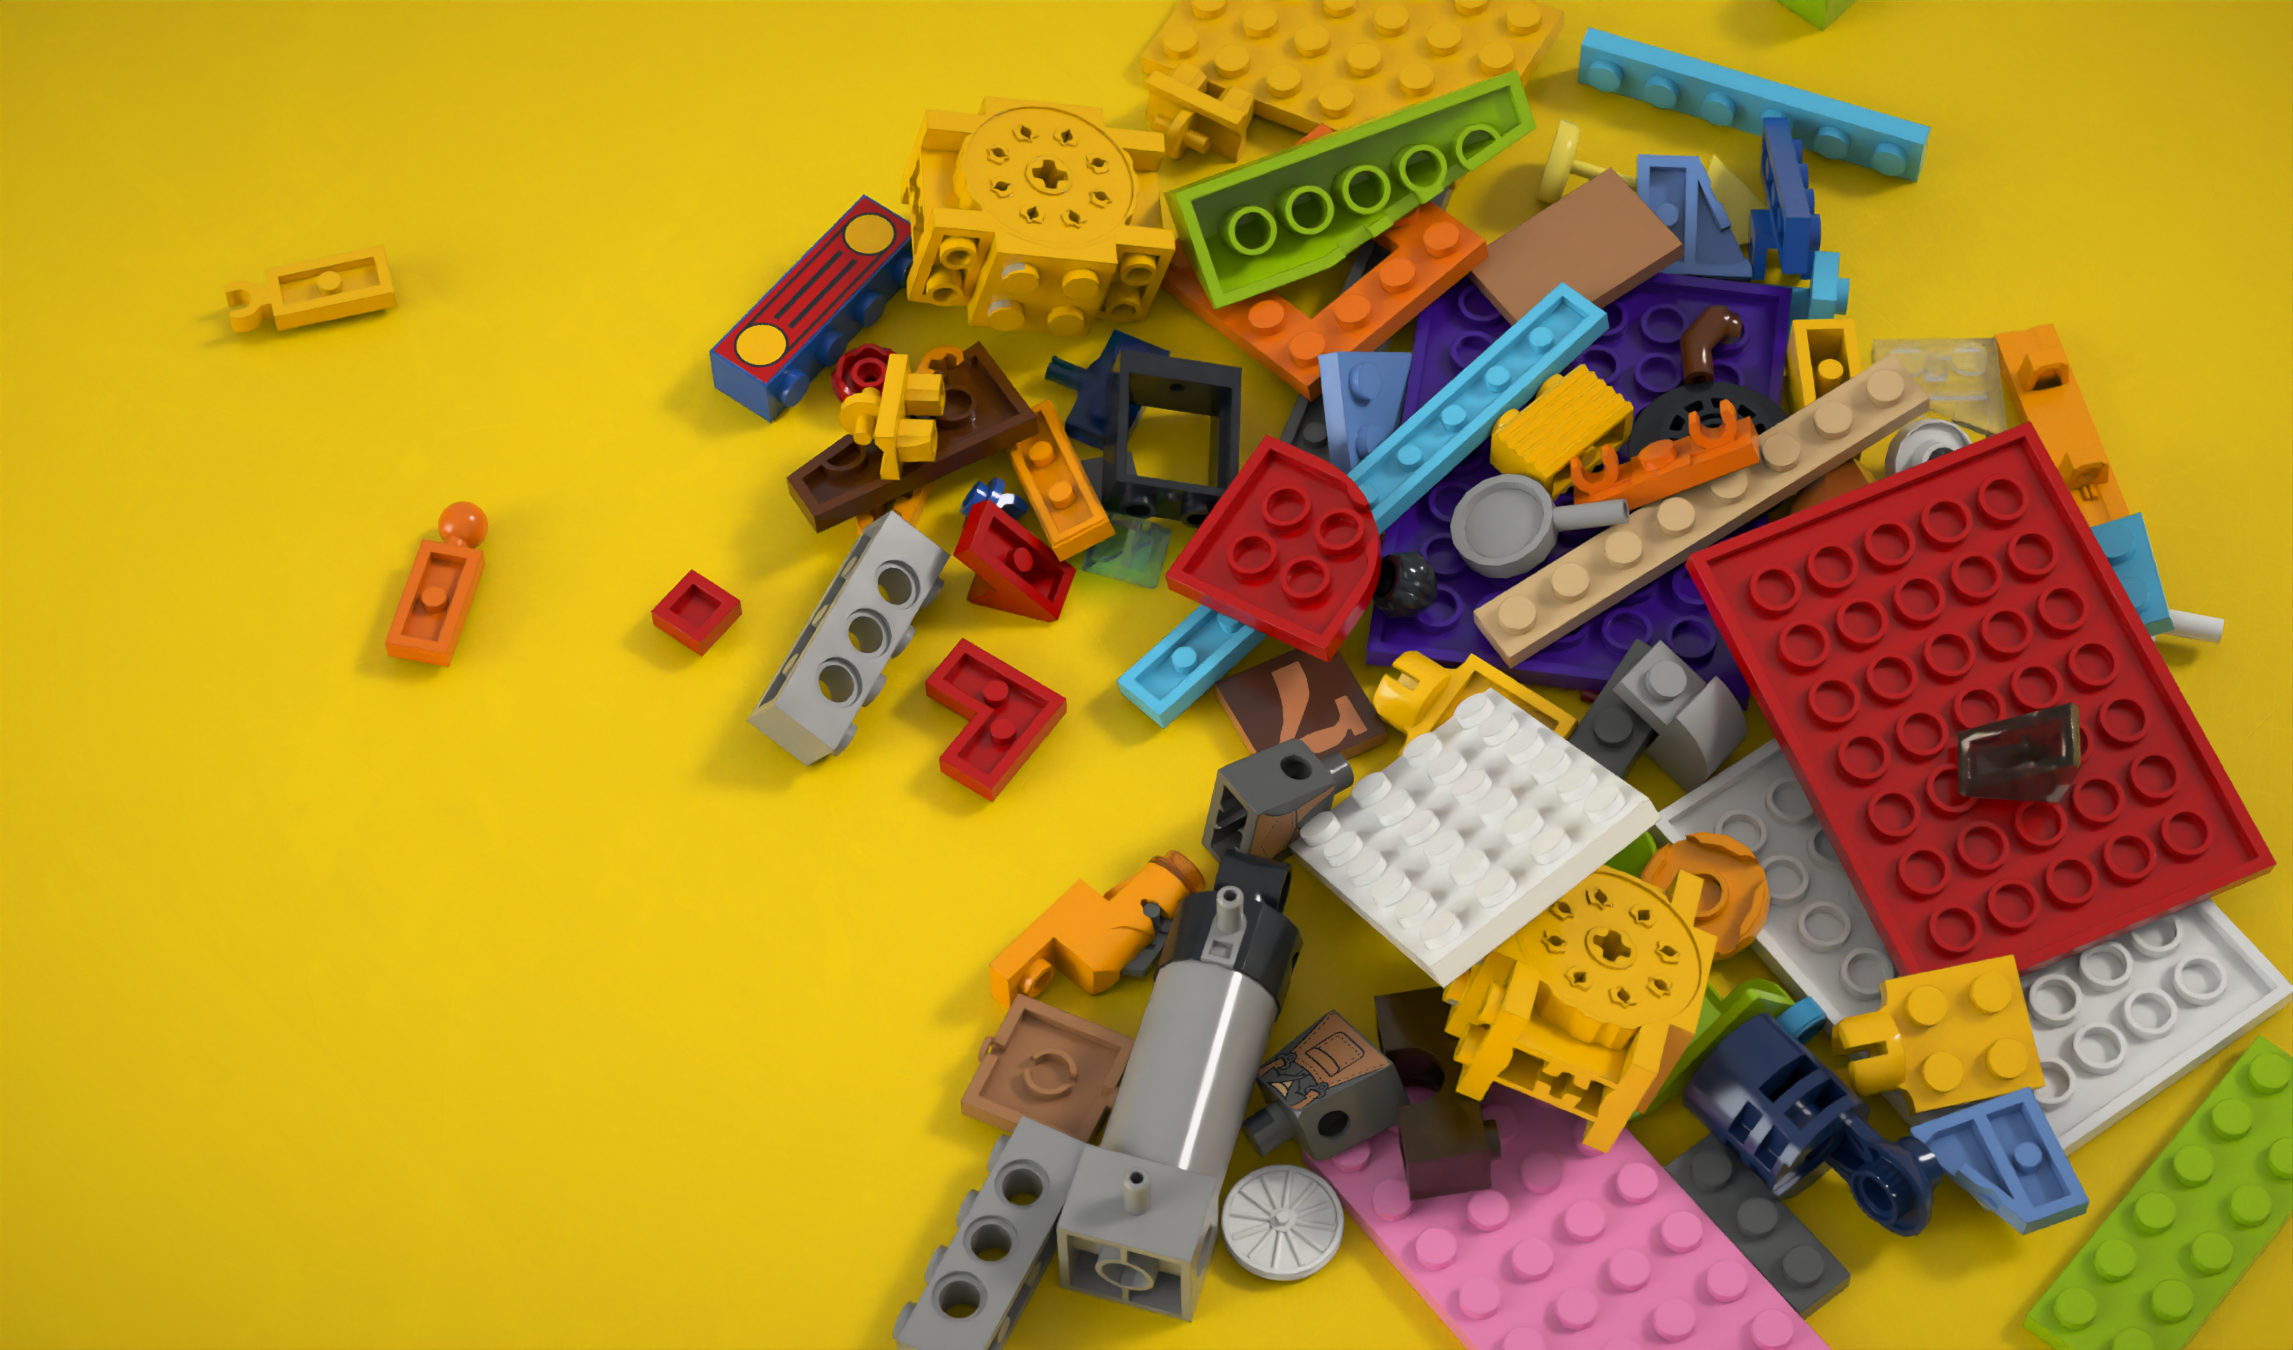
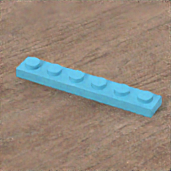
(1742, 101)

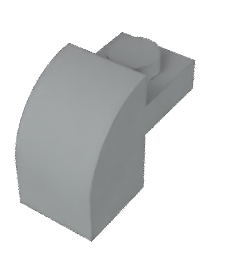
(1694, 719)

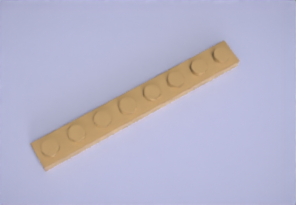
(1686, 522)

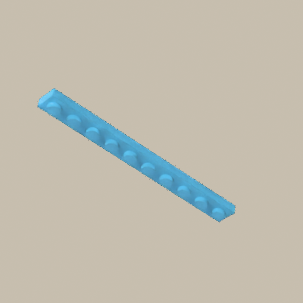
(1392, 481)

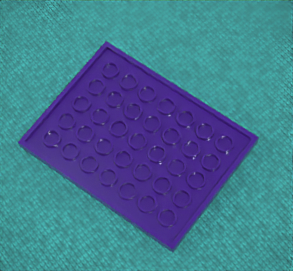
(1640, 362)

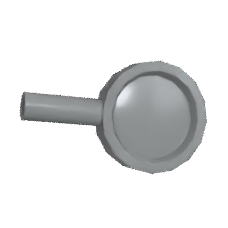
(1513, 524)

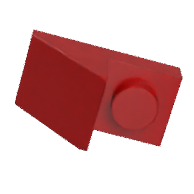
(1011, 565)

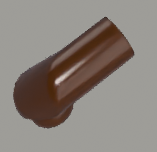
(1696, 343)

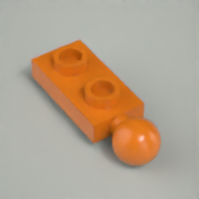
(440, 588)

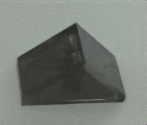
(2021, 756)

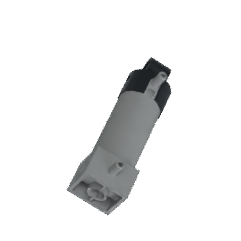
(1147, 1199)

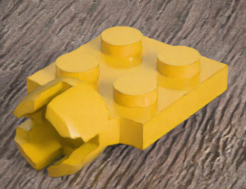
(1430, 694)
(1944, 1038)

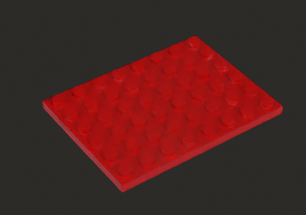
(1947, 610)

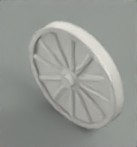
(1282, 1222)

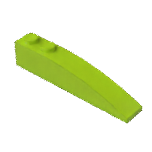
(1337, 191)

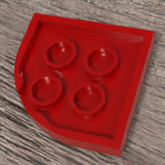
(1286, 551)

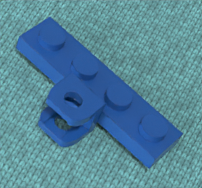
(1790, 216)

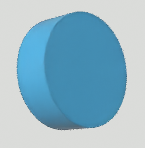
(1803, 1019)

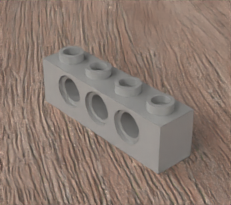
(793, 706)
(1031, 1162)

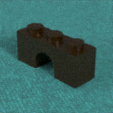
(1443, 1139)

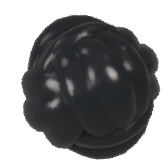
(1405, 585)

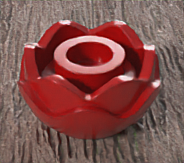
(859, 366)

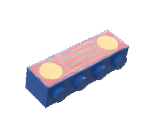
(815, 310)

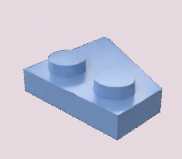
(1683, 200)
(1361, 401)
(2007, 1160)

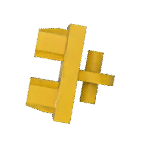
(1194, 118)
(889, 416)

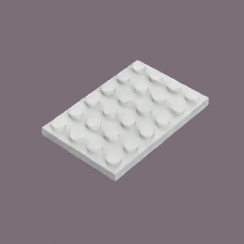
(1471, 834)

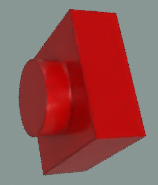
(696, 612)

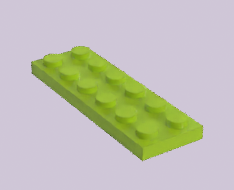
(2186, 1223)

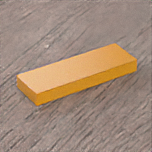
(1059, 487)

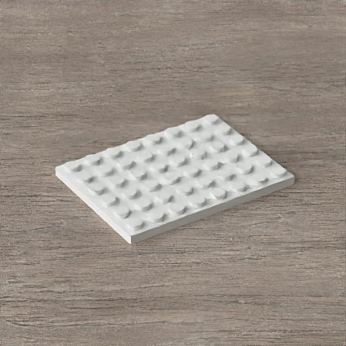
(2104, 1022)

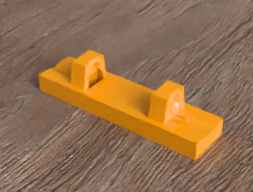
(2060, 417)

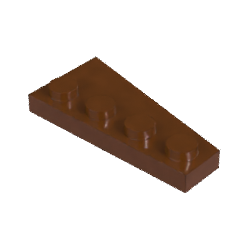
(978, 419)

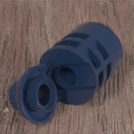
(1800, 1120)

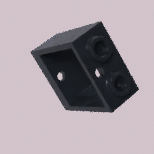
(1174, 386)

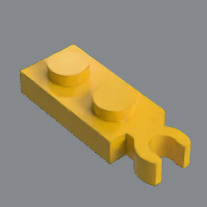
(314, 291)

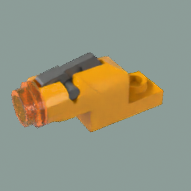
(1095, 935)

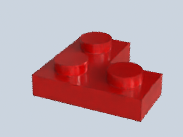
(1005, 715)

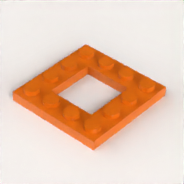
(1426, 259)

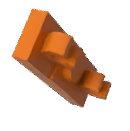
(1671, 466)

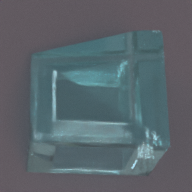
(1131, 554)

